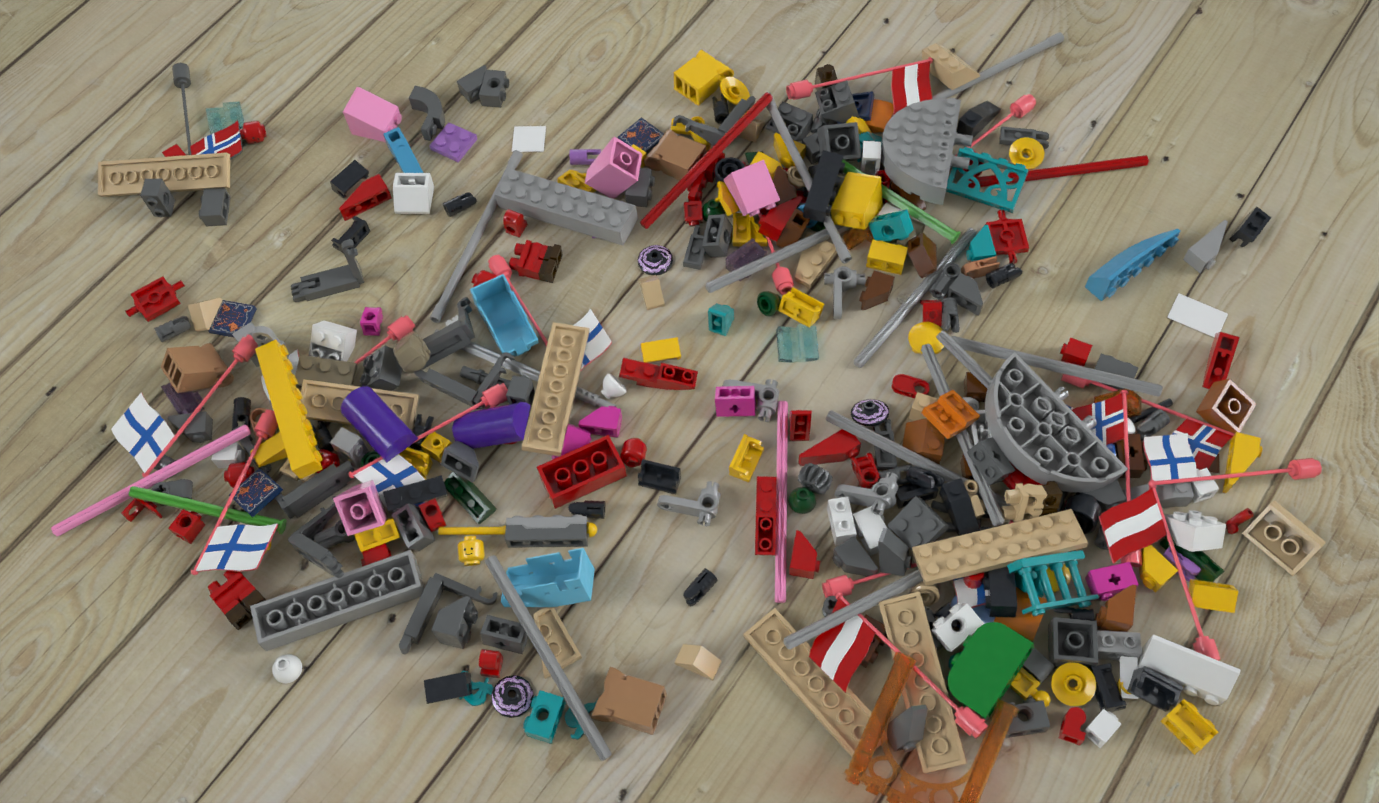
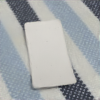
(1127, 666)

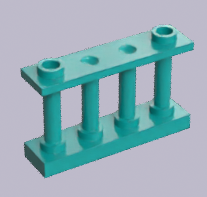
(1055, 562)

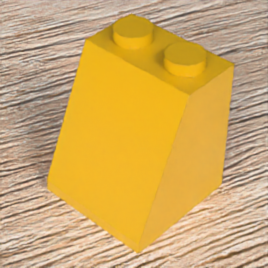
(857, 200)

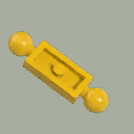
(1027, 685)

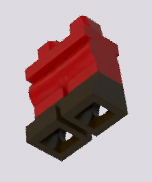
(536, 260)
(230, 595)

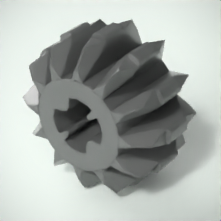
(815, 478)

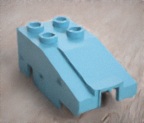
(504, 316)
(554, 583)

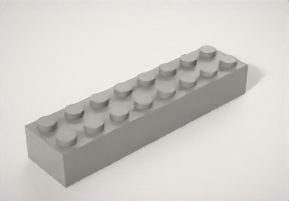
(567, 206)
(337, 600)

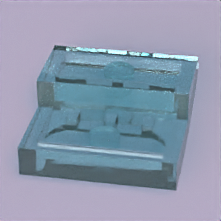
(225, 116)
(797, 344)

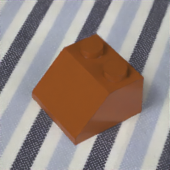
(1226, 406)
(924, 439)
(1117, 612)

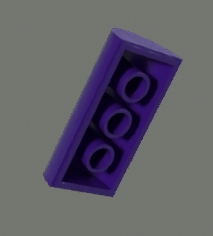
(377, 423)
(492, 425)

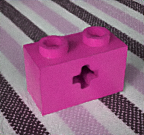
(735, 401)
(1120, 578)

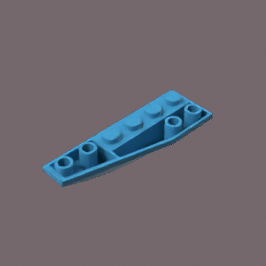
(1129, 263)

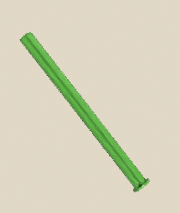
(913, 210)
(205, 508)

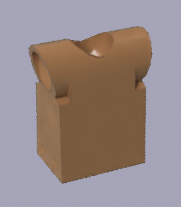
(674, 155)
(194, 368)
(630, 702)

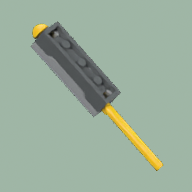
(535, 531)

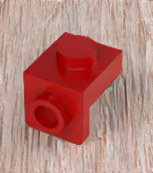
(693, 213)

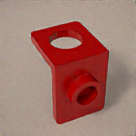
(932, 311)
(141, 504)

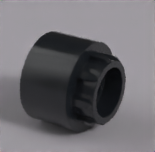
(727, 166)
(1085, 510)

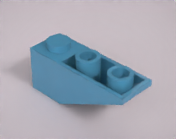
(401, 151)

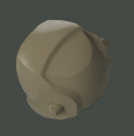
(411, 352)

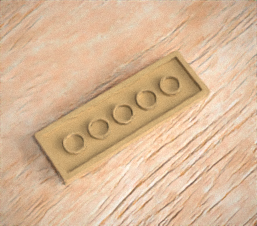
(325, 399)

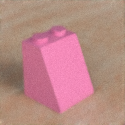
(370, 115)
(614, 169)
(752, 188)
(360, 508)

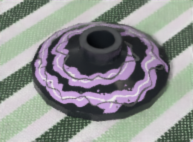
(657, 265)
(870, 412)
(513, 706)

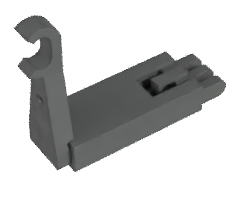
(713, 134)
(331, 280)
(452, 336)
(459, 390)
(315, 490)
(304, 543)
(428, 602)

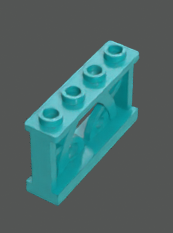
(1000, 200)

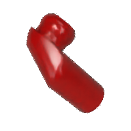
(1233, 523)

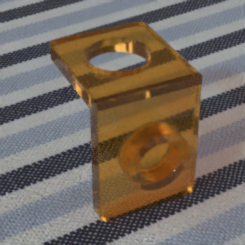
(856, 237)

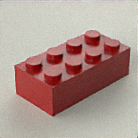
(581, 471)

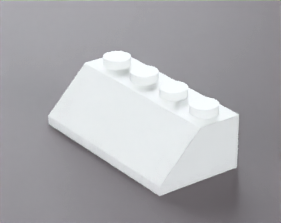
(1192, 670)

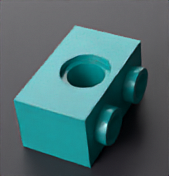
(899, 221)
(545, 729)

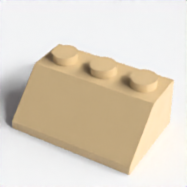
(948, 67)
(1283, 538)

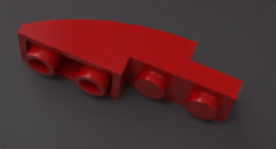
(701, 181)
(660, 377)
(765, 516)

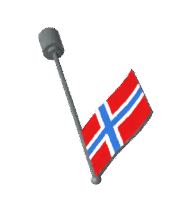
(223, 141)

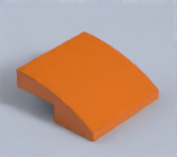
(881, 114)
(950, 414)
(1023, 623)

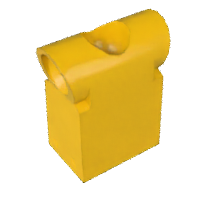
(700, 77)

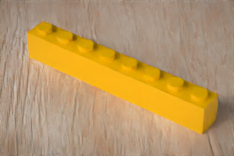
(288, 409)

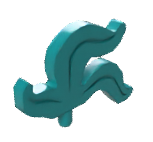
(481, 695)
(572, 722)

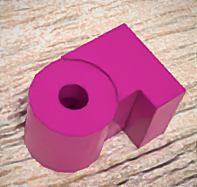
(371, 321)

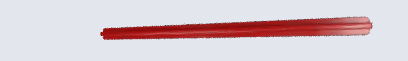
(705, 161)
(1068, 170)

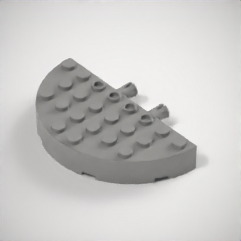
(920, 147)
(1044, 434)

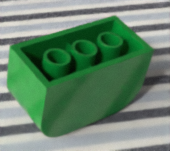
(987, 666)

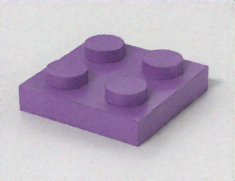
(453, 142)

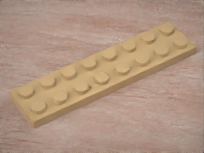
(177, 172)
(555, 389)
(998, 547)
(911, 634)
(838, 711)

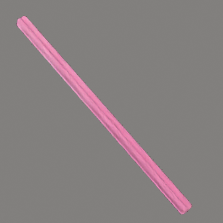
(150, 480)
(781, 502)

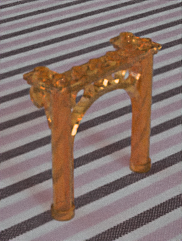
(877, 728)

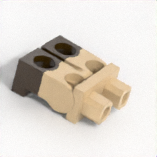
(1031, 501)

